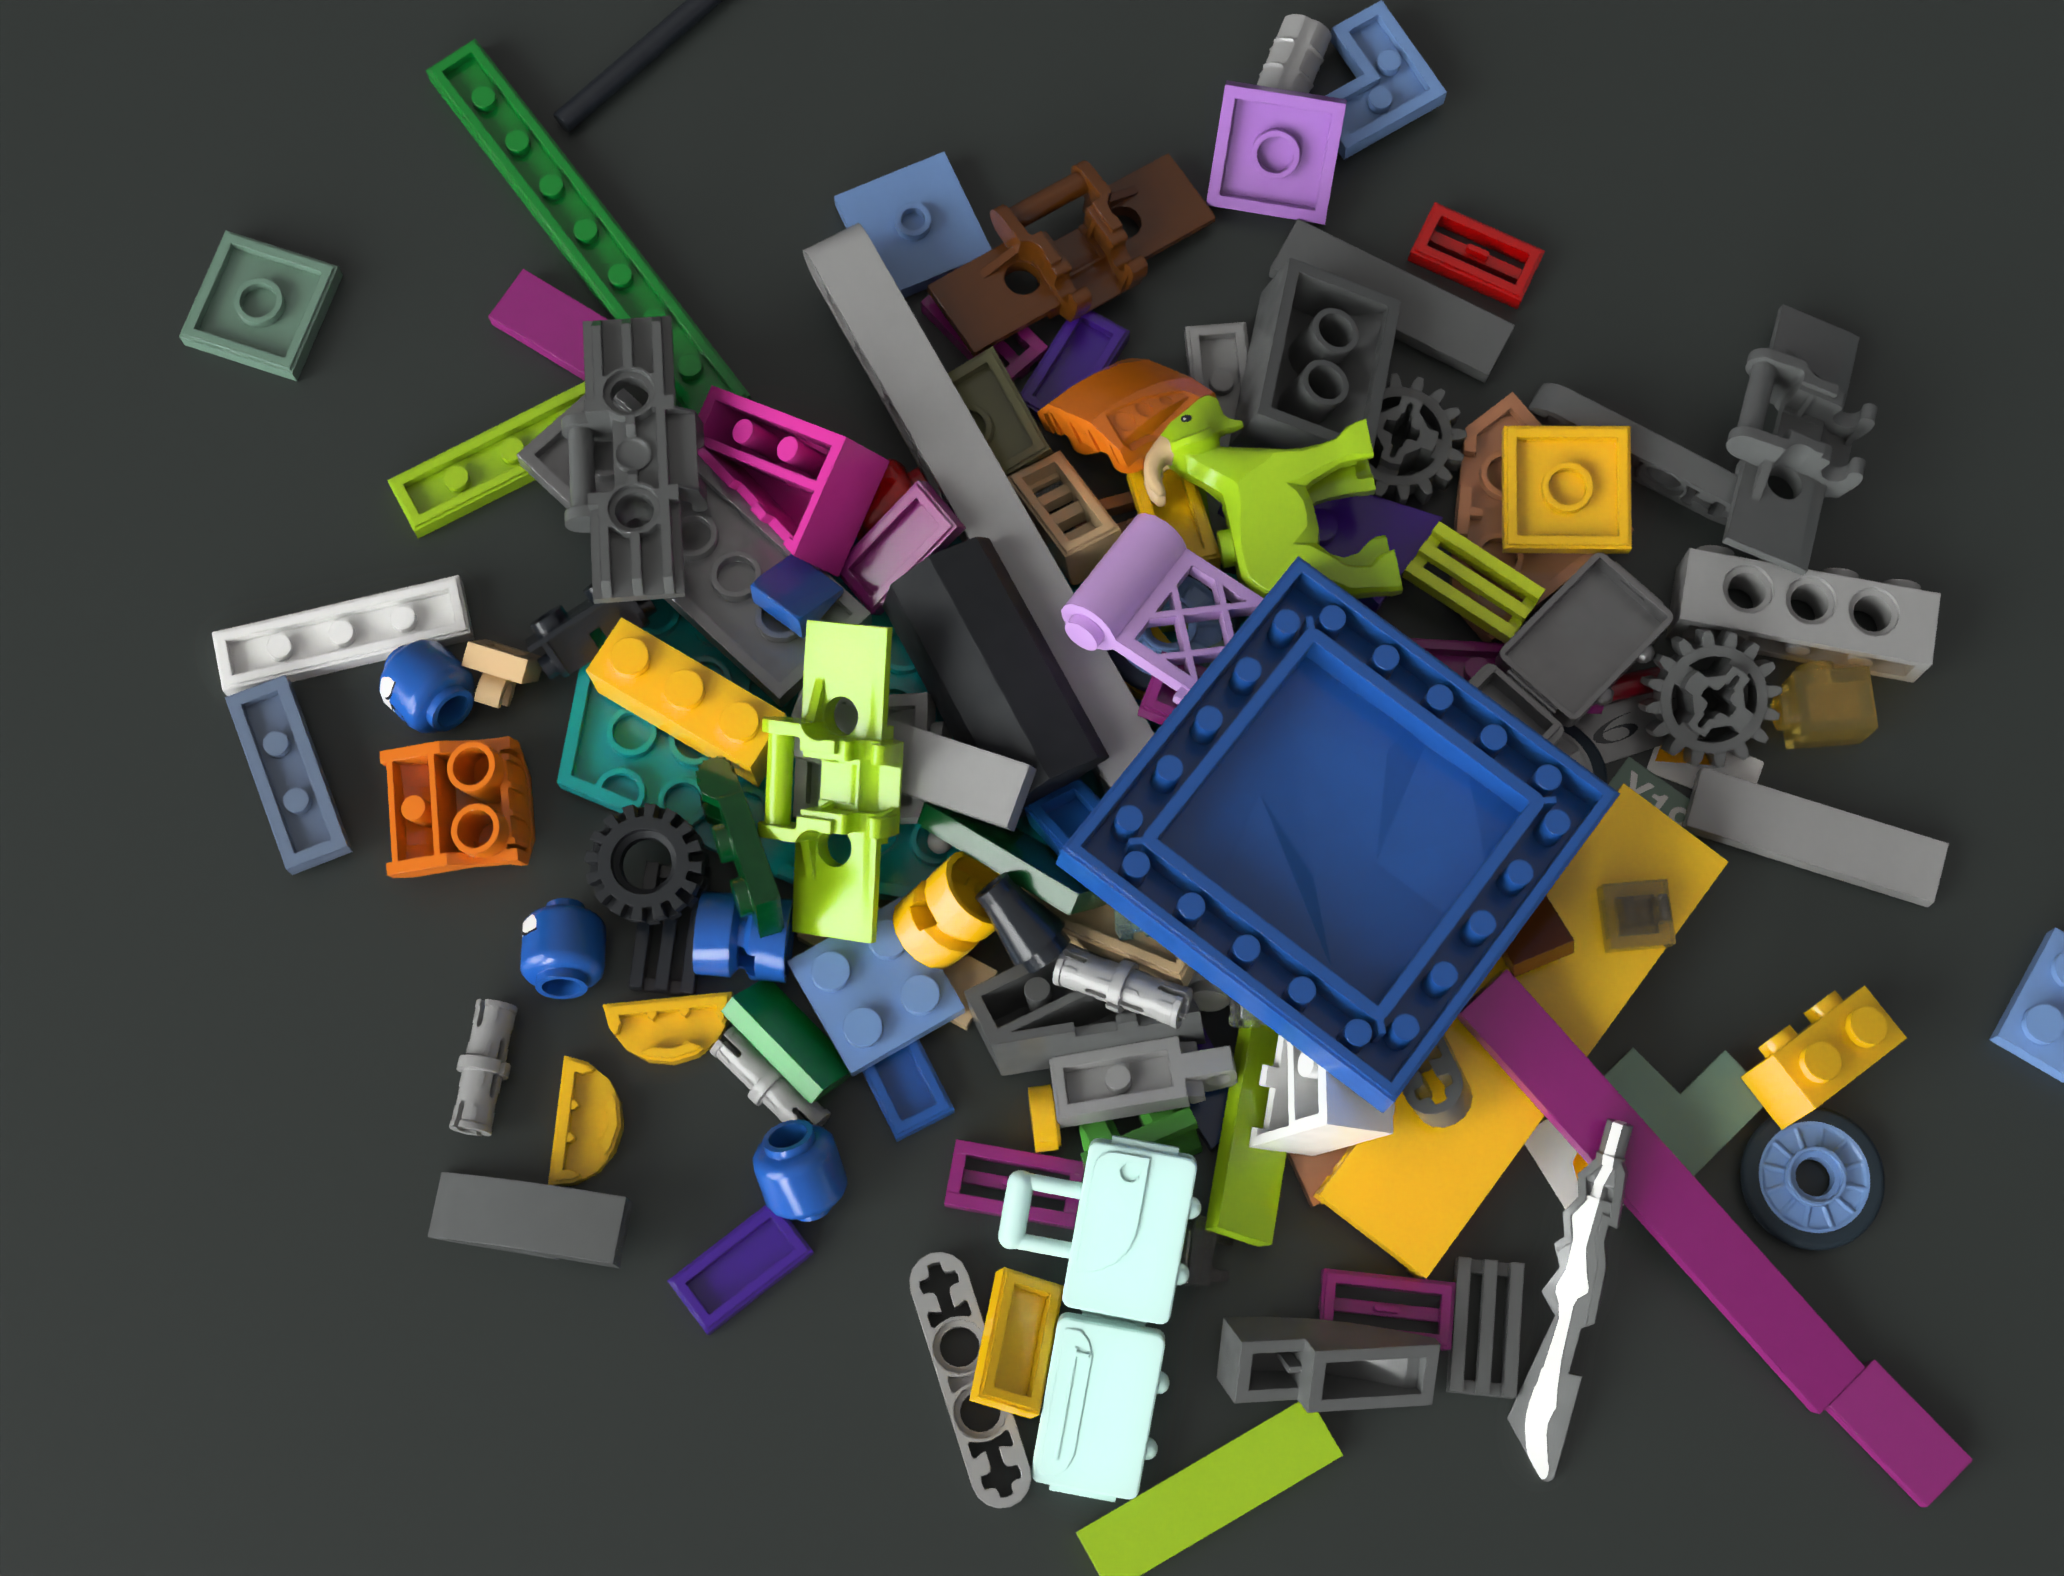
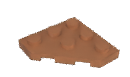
(1480, 510)

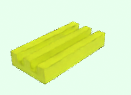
(1484, 563)

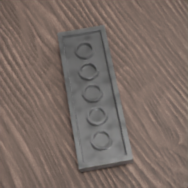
(722, 558)

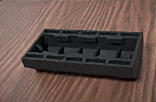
(991, 665)

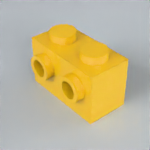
(1823, 1057)

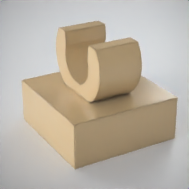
(501, 670)

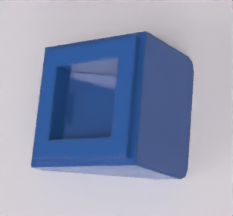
(795, 593)

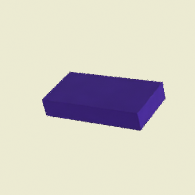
(1073, 355)
(740, 1268)

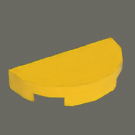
(669, 1028)
(586, 1124)

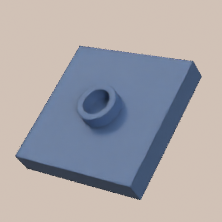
(916, 222)

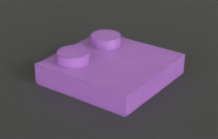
(1275, 152)

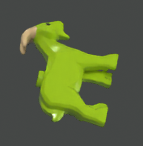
(1272, 499)

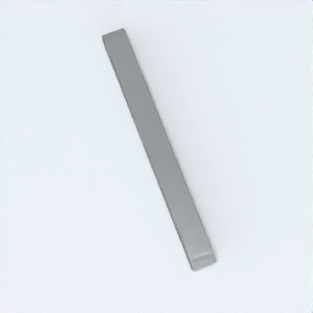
(967, 473)

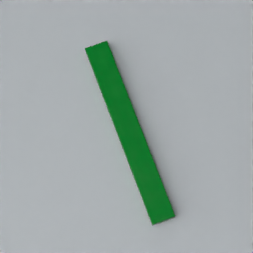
(574, 215)

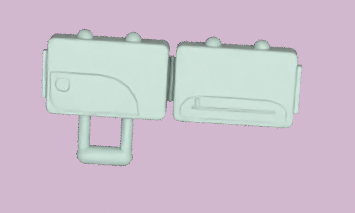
(1120, 1278)

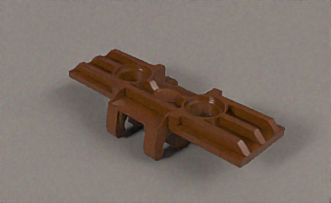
(1080, 267)

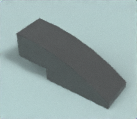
(531, 1218)
(1325, 1364)

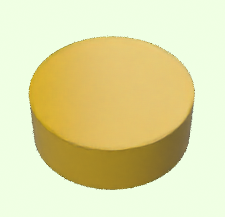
(1043, 1119)

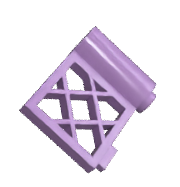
(1134, 585)

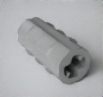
(1296, 54)

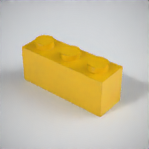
(683, 699)

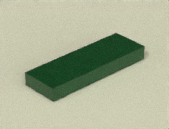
(1014, 852)

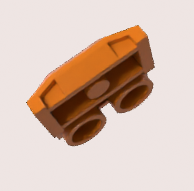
(1122, 410)
(446, 796)

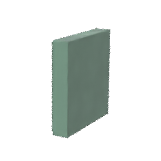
(261, 305)

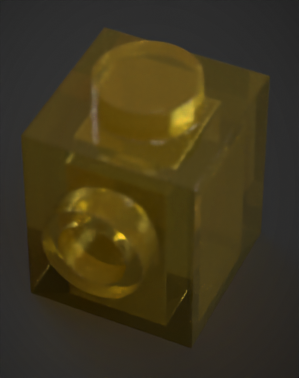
(1825, 706)

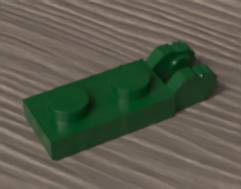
(739, 842)

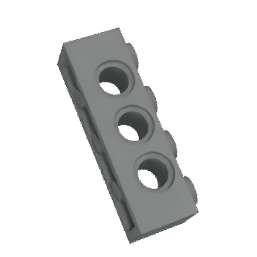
(1901, 610)

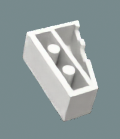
(1312, 1109)

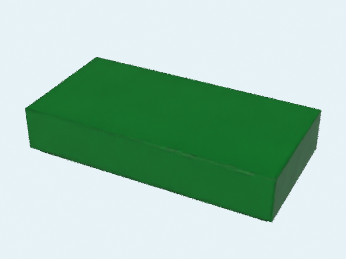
(787, 1039)

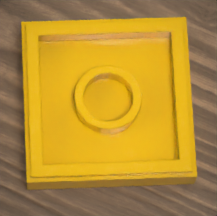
(1566, 489)

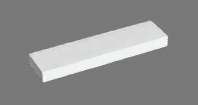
(341, 634)

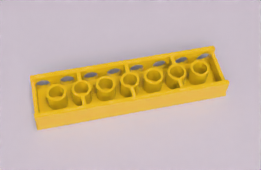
(1427, 1181)

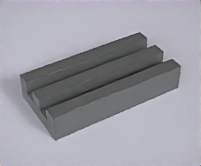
(1511, 1328)

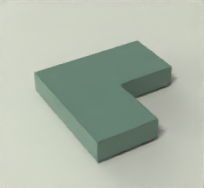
(1698, 1118)

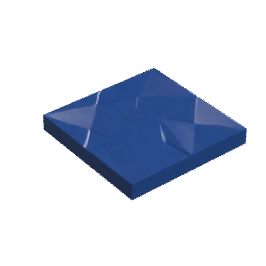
(1338, 832)

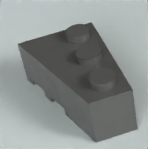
(1032, 1020)

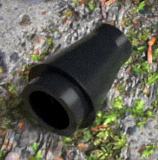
(1023, 924)

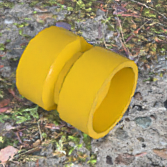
(941, 915)

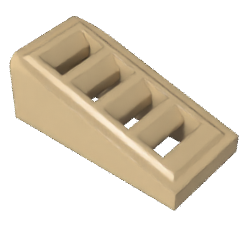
(1083, 547)

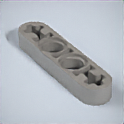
(958, 1381)

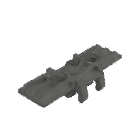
(1810, 448)
(651, 462)

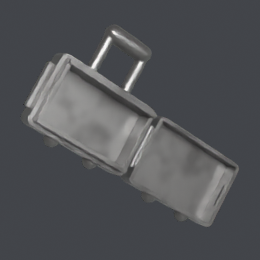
(1575, 648)

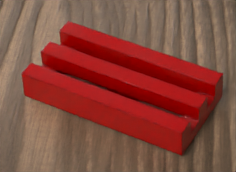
(1488, 284)

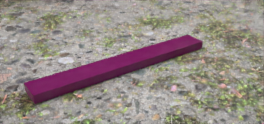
(1663, 1193)

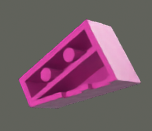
(792, 474)

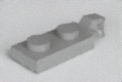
(1136, 1079)

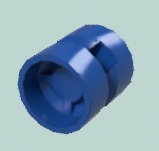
(732, 943)

